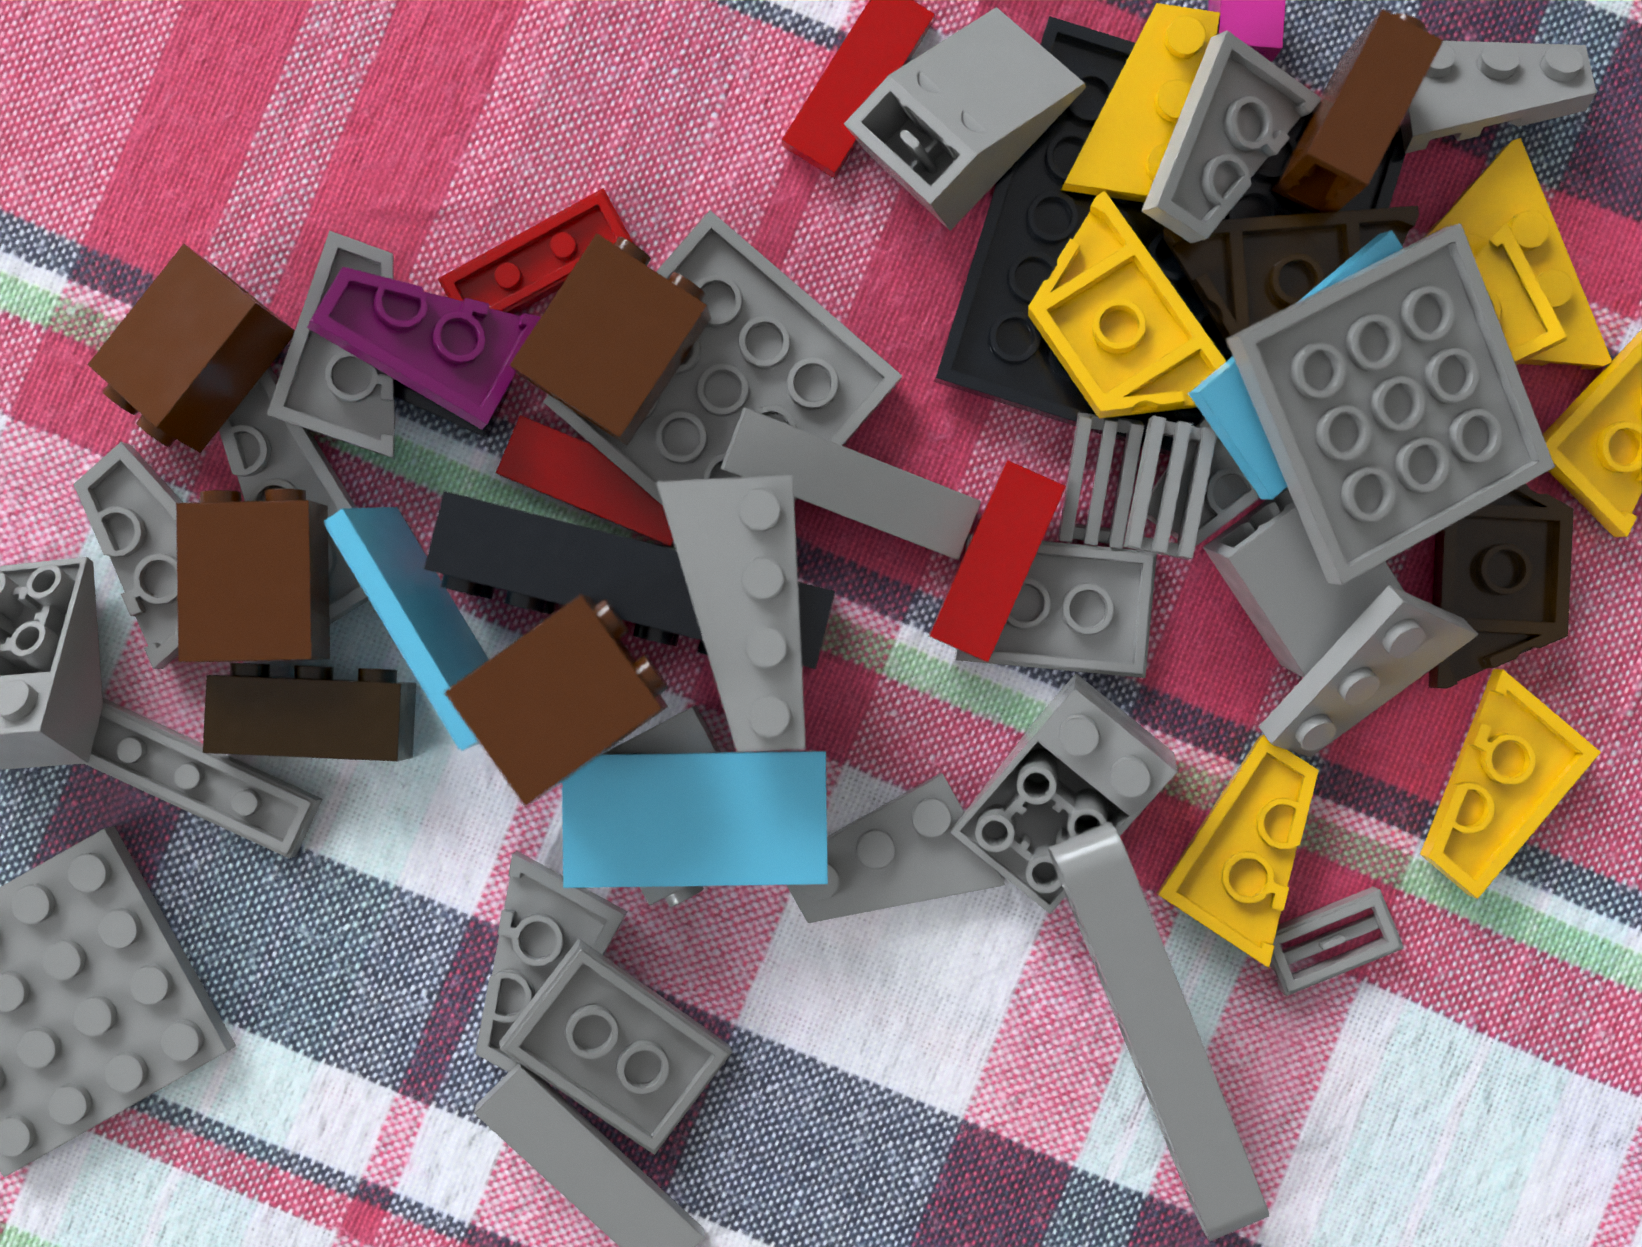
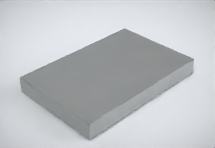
(1080, 612)
(615, 1046)

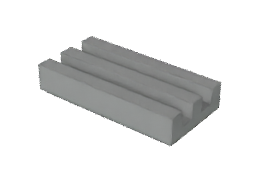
(1181, 433)
(1092, 532)
(1381, 918)

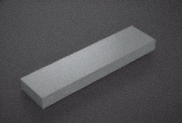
(852, 483)
(200, 782)
(584, 1164)

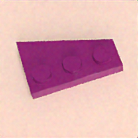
(426, 341)

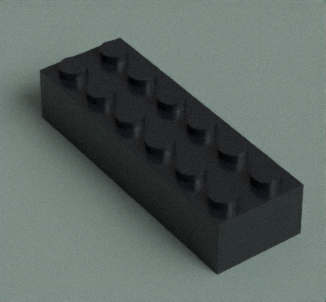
(556, 561)

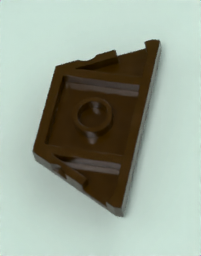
(1272, 262)
(1507, 578)

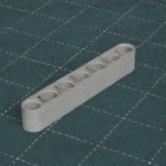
(1158, 1030)

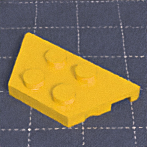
(1513, 195)
(1121, 322)

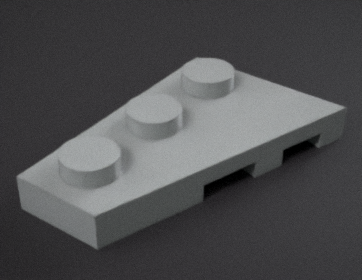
(326, 385)
(1368, 665)
(897, 858)
(534, 936)

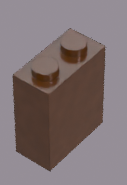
(1358, 113)
(613, 336)
(189, 351)
(252, 578)
(558, 697)

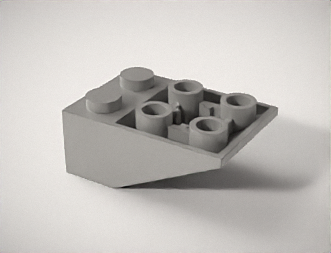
(964, 113)
(48, 663)
(1065, 776)

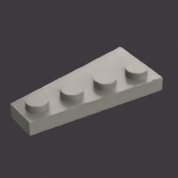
(286, 456)
(744, 588)

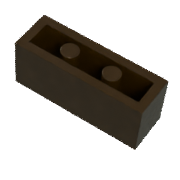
(309, 714)

